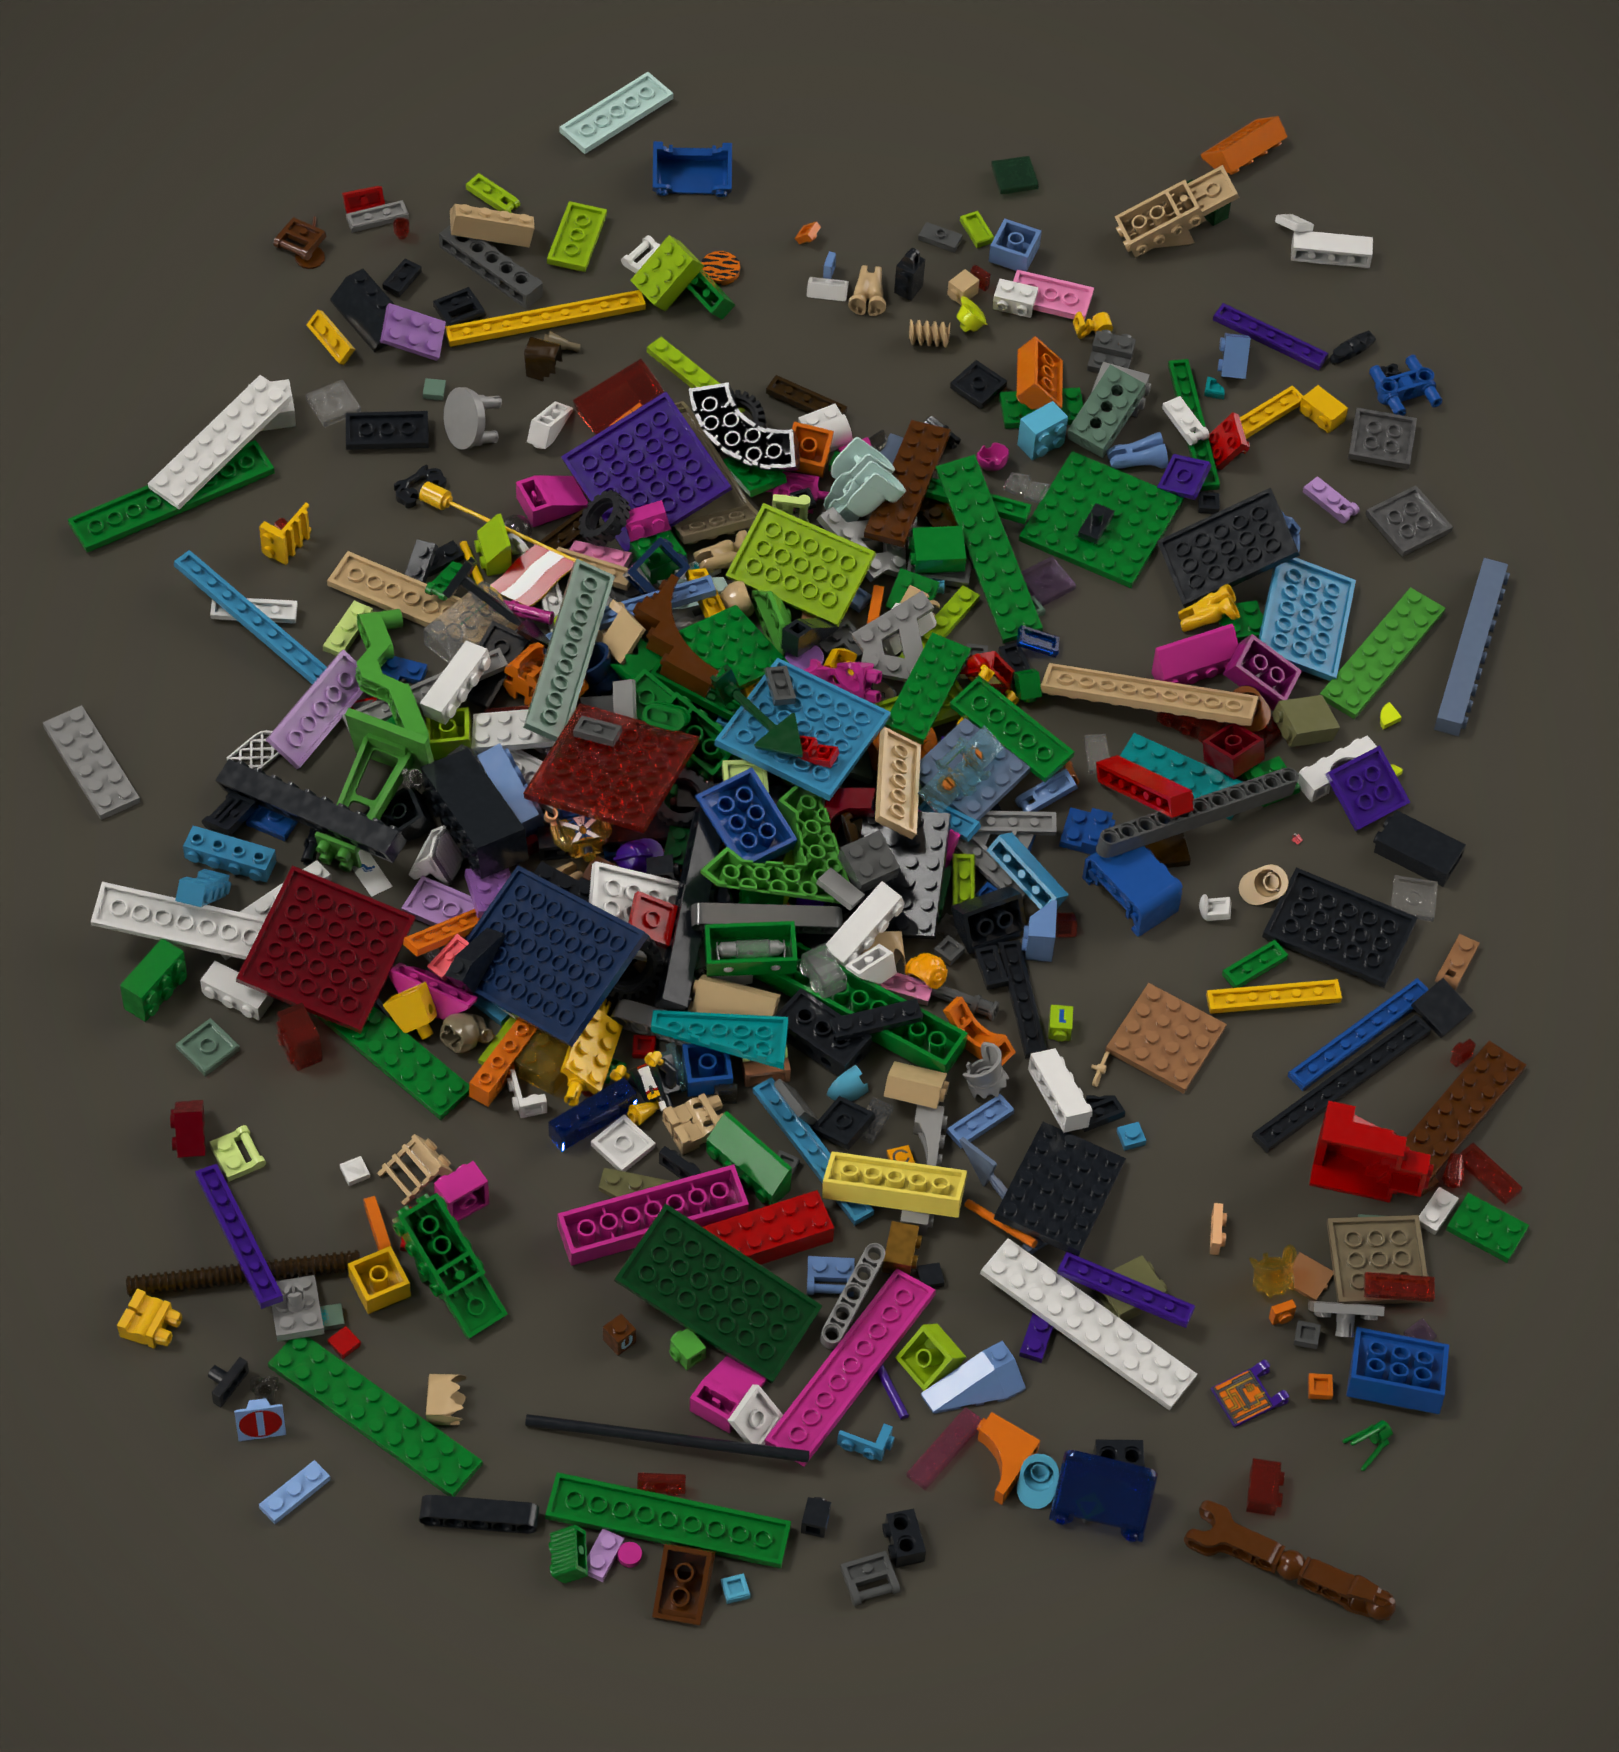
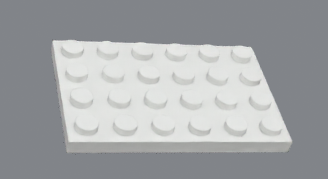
(614, 890)

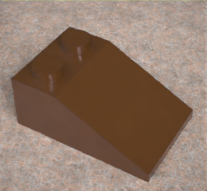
(683, 1584)

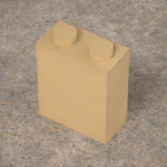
(916, 1085)

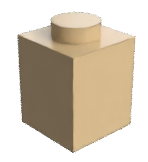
(963, 285)

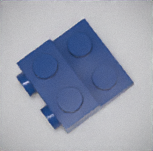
(1084, 829)

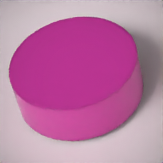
(629, 1554)

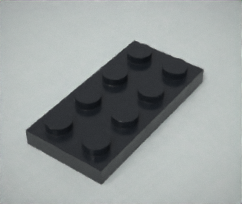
(387, 430)
(511, 645)

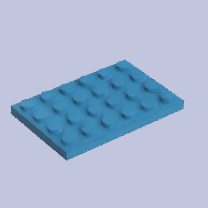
(1307, 616)

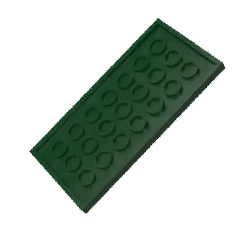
(718, 1293)

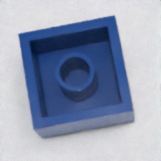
(705, 1069)

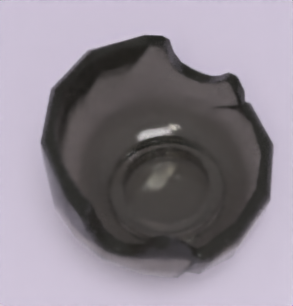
(519, 524)

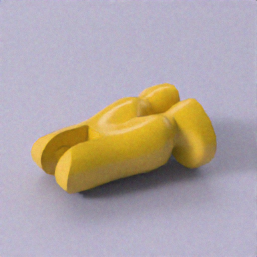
(1209, 609)

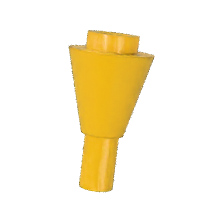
(641, 1112)

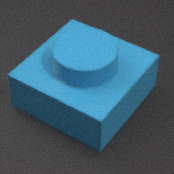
(1131, 1136)

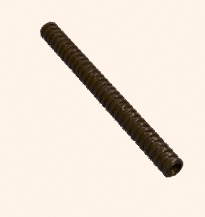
(234, 1274)

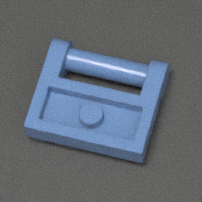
(828, 1270)

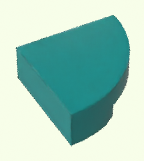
(1214, 389)

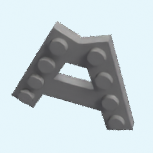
(884, 563)
(899, 619)
(1022, 824)

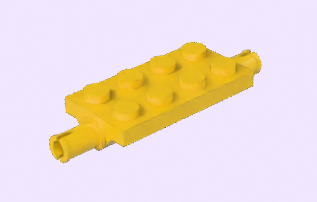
(591, 1055)

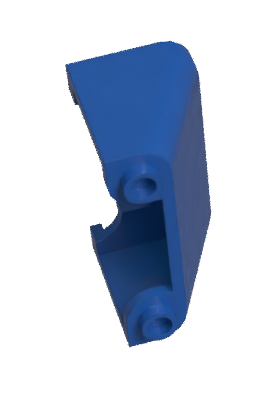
(692, 170)

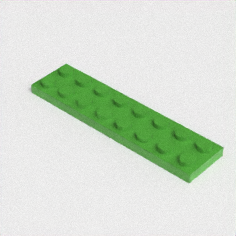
(1382, 653)

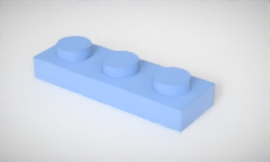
(294, 1492)

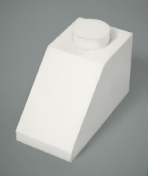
(874, 965)

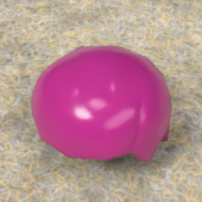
(994, 457)

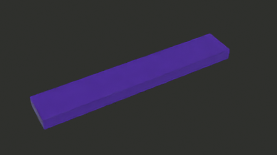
(1270, 336)
(1126, 1289)

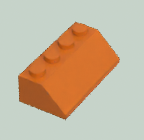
(1246, 144)
(1038, 375)

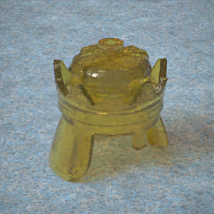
(1274, 1274)

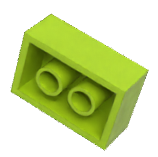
(667, 273)

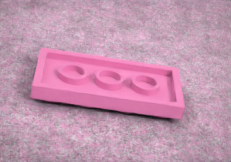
(1057, 295)

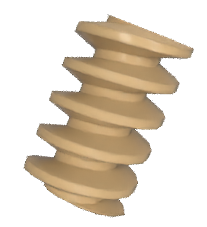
(928, 333)

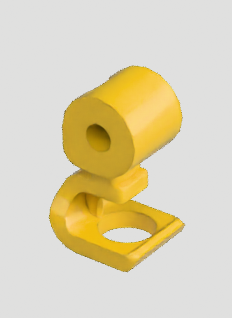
(1098, 323)

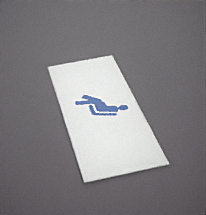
(371, 874)

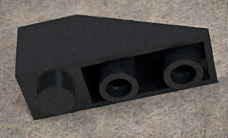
(804, 634)

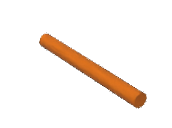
(989, 1216)

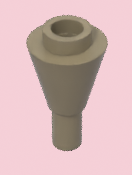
(565, 344)

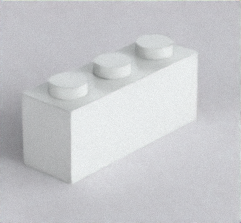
(221, 985)

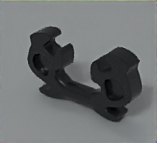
(408, 496)

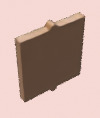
(1310, 1277)

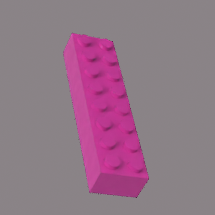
(624, 1220)

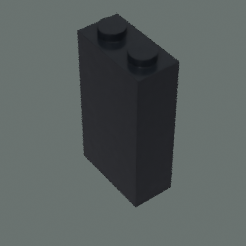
(1418, 847)

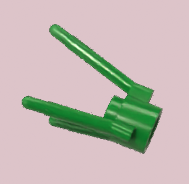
(1376, 1433)

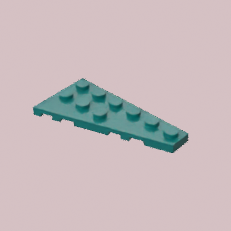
(744, 1036)

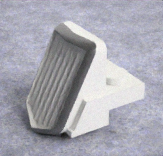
(438, 857)

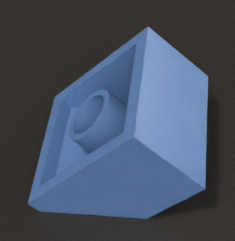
(1040, 934)

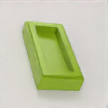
(977, 229)

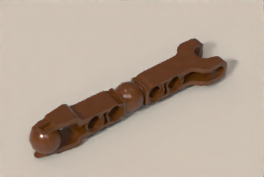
(1349, 1590)

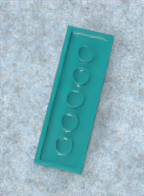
(1176, 767)

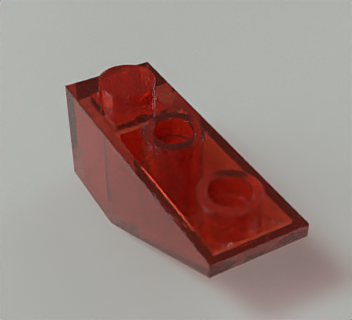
(1191, 726)

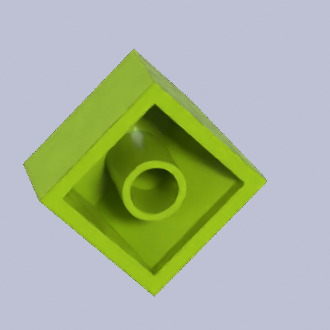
(494, 546)
(930, 1355)

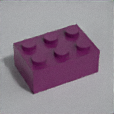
(1263, 669)

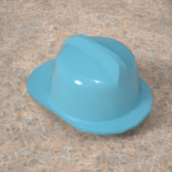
(1037, 1481)

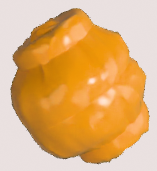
(927, 968)

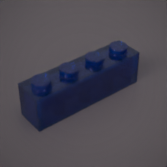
(592, 1114)

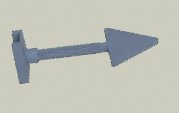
(984, 1168)

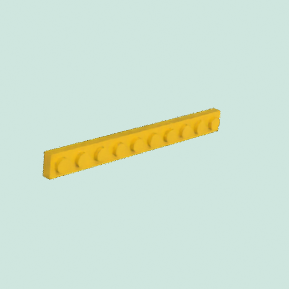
(545, 318)

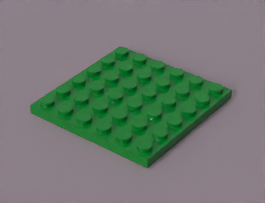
(1129, 539)

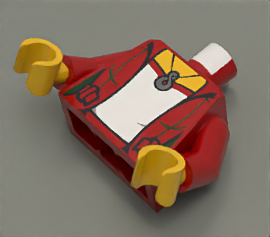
(991, 669)

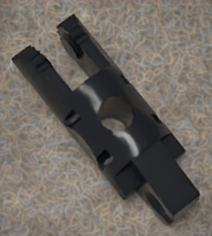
(1352, 347)

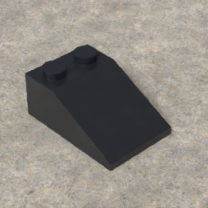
(408, 813)

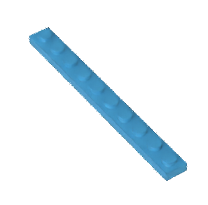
(250, 616)

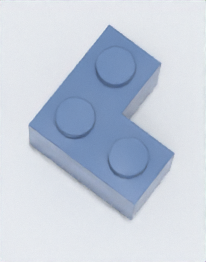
(1235, 355)

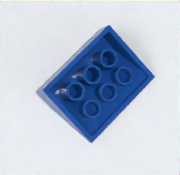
(747, 818)
(1398, 1370)

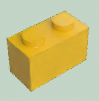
(1323, 409)

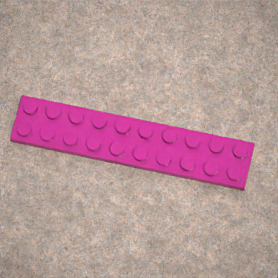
(852, 1364)

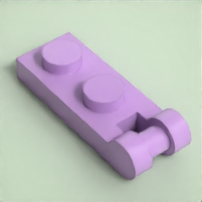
(1330, 500)

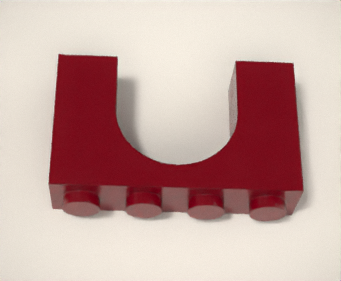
(857, 801)

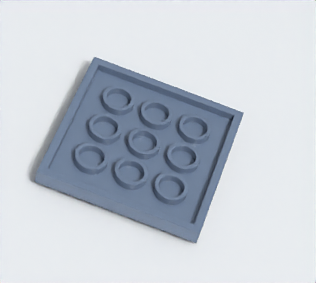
(1005, 768)

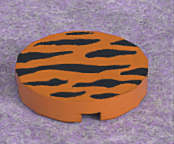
(721, 267)

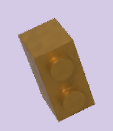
(901, 1248)

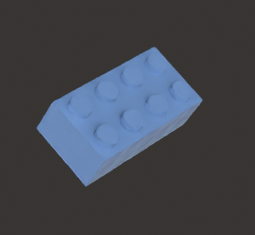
(511, 784)

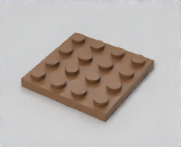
(1166, 1038)

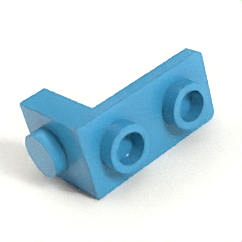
(867, 1448)

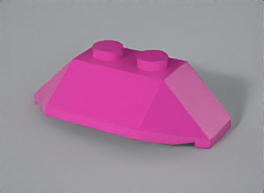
(445, 995)

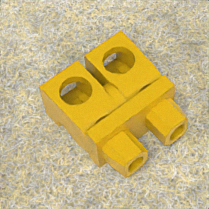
(147, 1320)

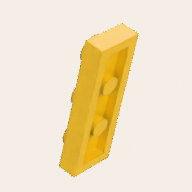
(330, 337)

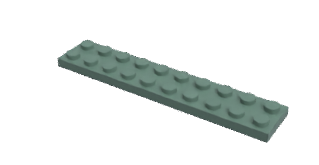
(569, 650)

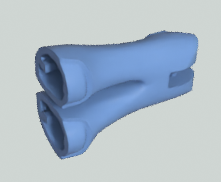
(1142, 452)

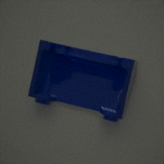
(1104, 1493)

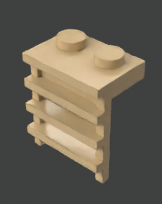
(425, 1157)

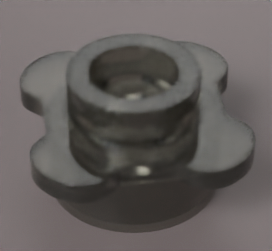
(412, 779)

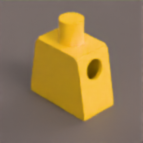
(413, 1010)

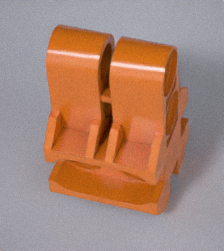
(525, 673)

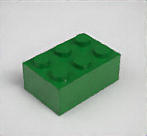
(153, 980)

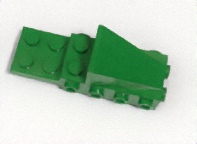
(706, 757)
(448, 1263)

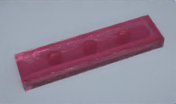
(944, 1448)

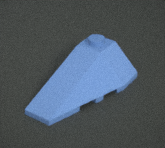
(981, 1379)

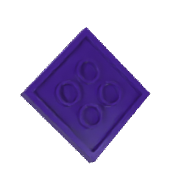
(1367, 788)

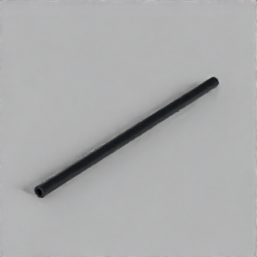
(667, 1438)

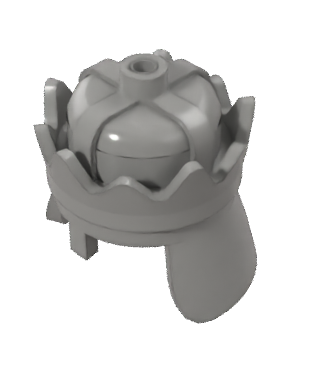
(987, 1074)

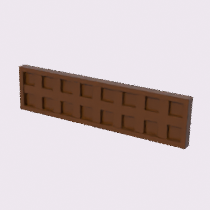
(914, 469)
(1465, 1104)

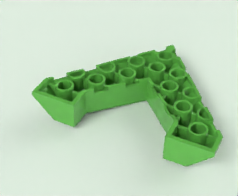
(813, 855)

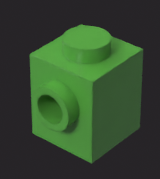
(687, 1348)

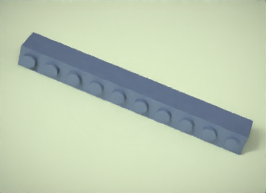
(1471, 646)

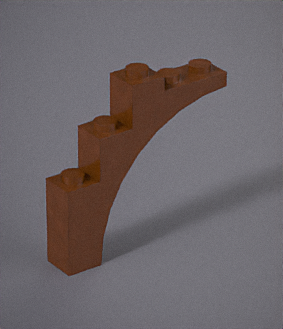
(678, 659)

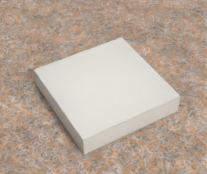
(623, 1144)
(755, 1416)

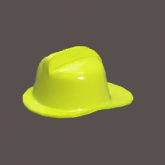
(970, 316)

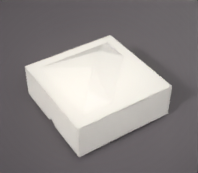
(354, 1170)

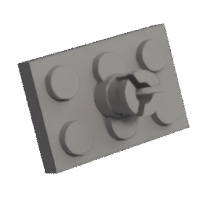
(300, 1311)
(1345, 1314)

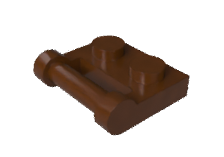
(301, 233)

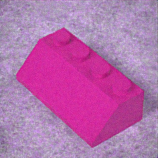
(1195, 656)

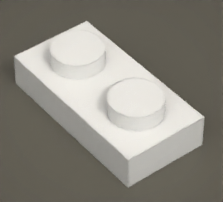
(1437, 1210)

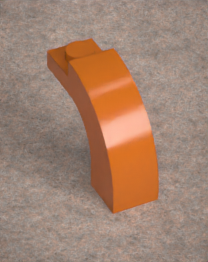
(961, 1017)

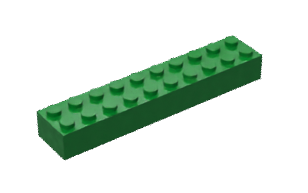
(928, 1044)

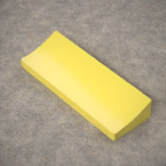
(894, 1184)

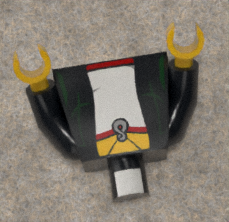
(653, 1079)

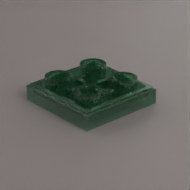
(1014, 175)

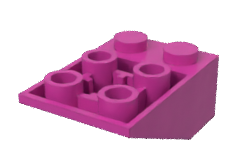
(549, 497)
(722, 1392)

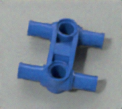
(1405, 386)

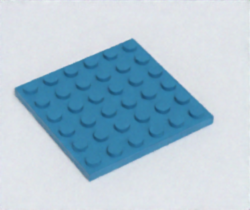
(822, 713)

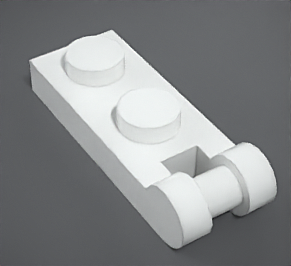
(1185, 420)

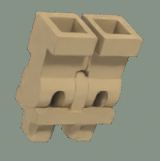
(692, 1121)

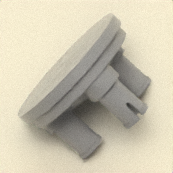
(466, 418)

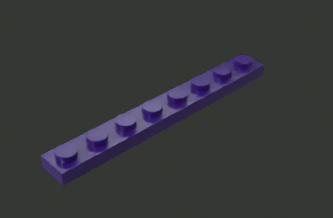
(239, 1236)

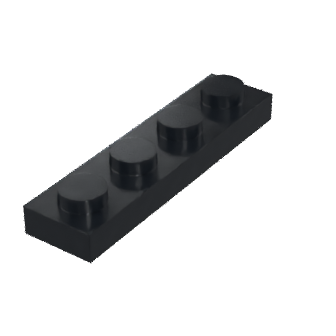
(876, 1020)

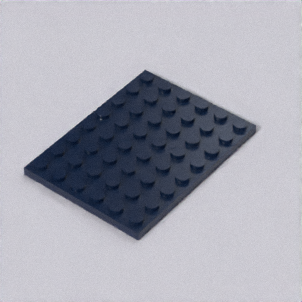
(555, 956)

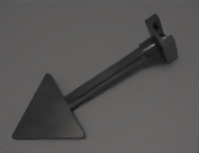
(525, 628)

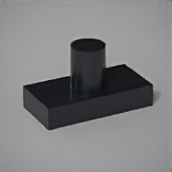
(1096, 523)
(228, 1380)

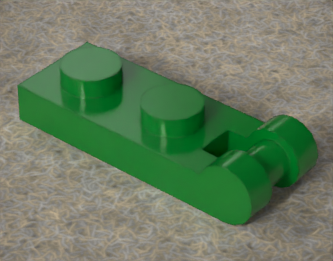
(441, 582)

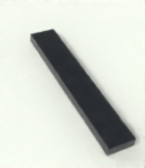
(1022, 997)

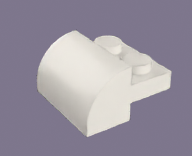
(830, 419)

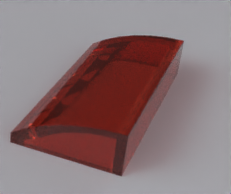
(617, 395)

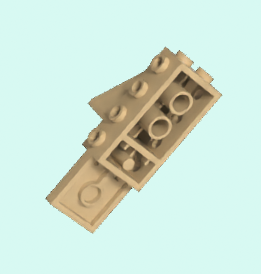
(1171, 213)

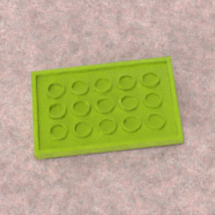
(801, 564)

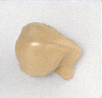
(737, 594)

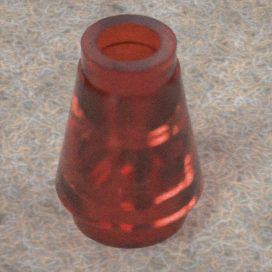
(1454, 1171)

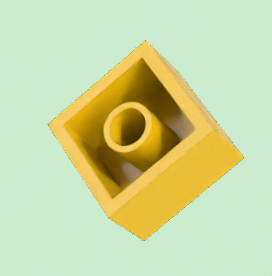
(379, 1280)

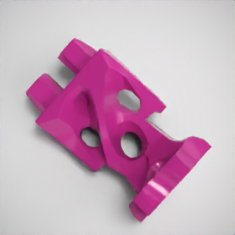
(859, 684)

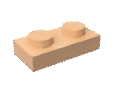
(1218, 1220)

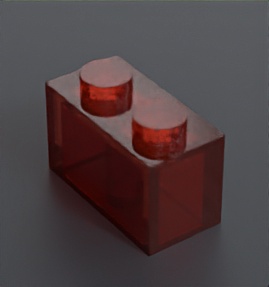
(1264, 1487)

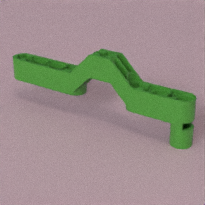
(369, 675)

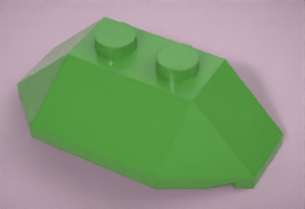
(771, 616)

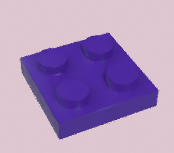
(1184, 476)

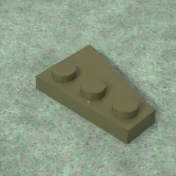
(619, 1183)

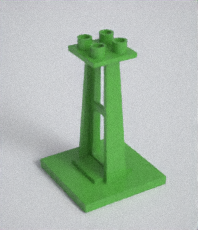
(388, 745)

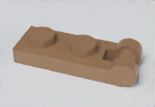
(1458, 960)

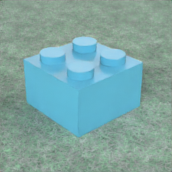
(1042, 430)

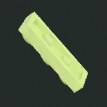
(346, 629)

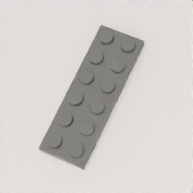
(91, 762)

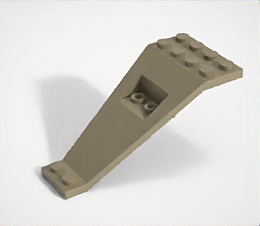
(724, 514)

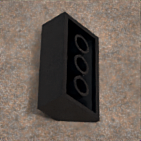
(363, 306)

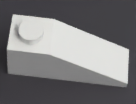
(548, 424)

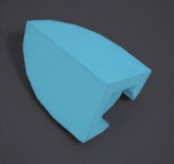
(848, 1085)

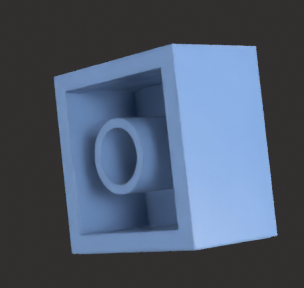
(1014, 245)

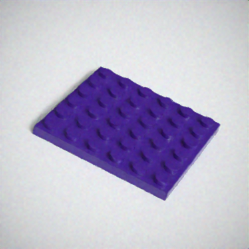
(649, 460)

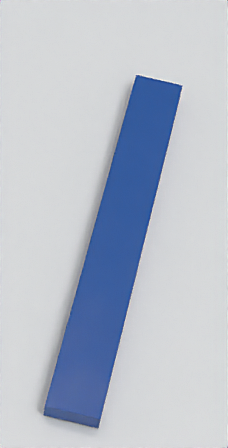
(1357, 1036)

